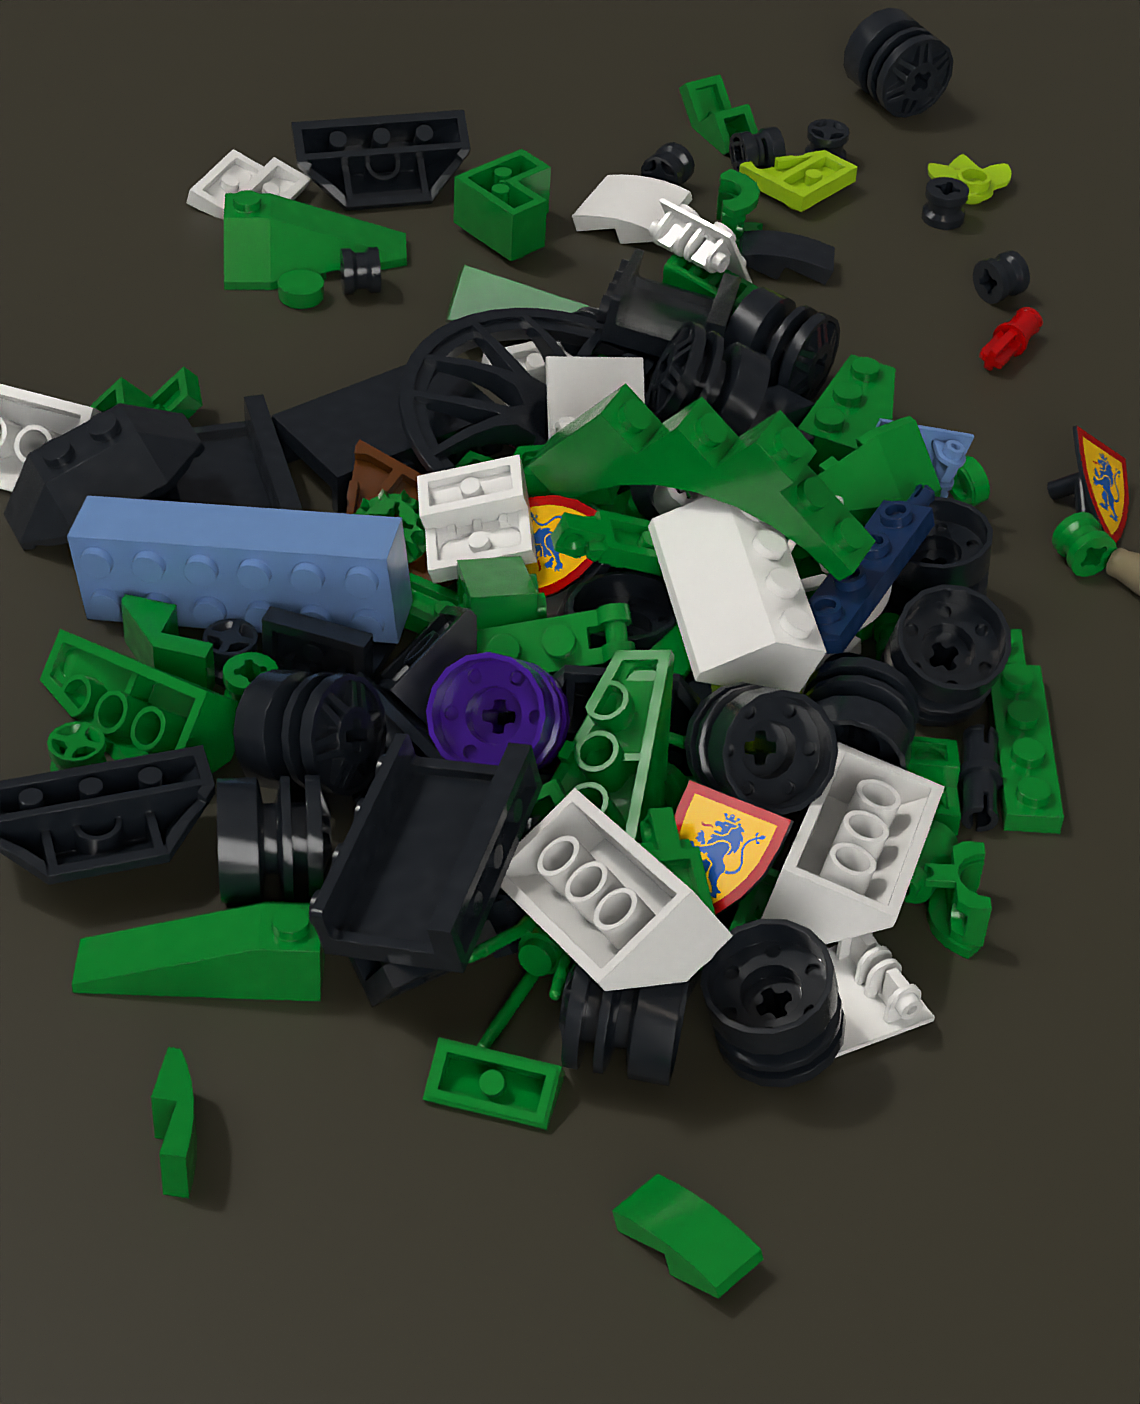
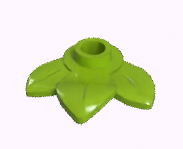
(979, 181)

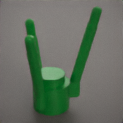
(537, 955)

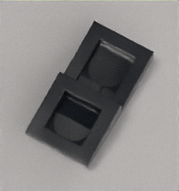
(774, 250)

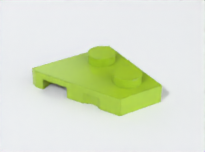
(802, 179)

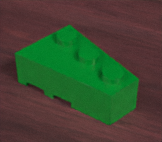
(849, 408)

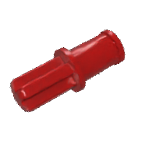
(1011, 338)

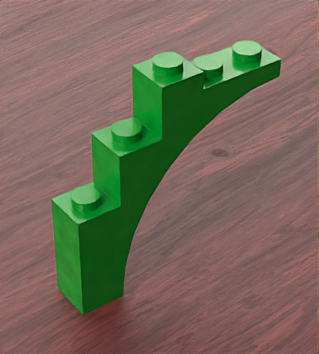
(699, 453)

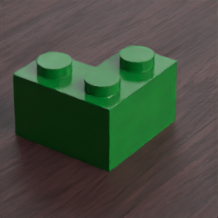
(505, 203)
(499, 591)

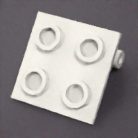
(698, 240)
(582, 382)
(874, 993)

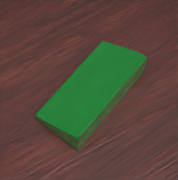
(493, 1083)

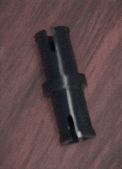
(980, 778)

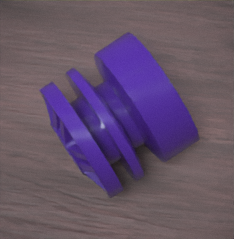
(479, 687)

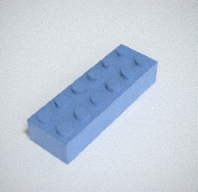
(241, 562)

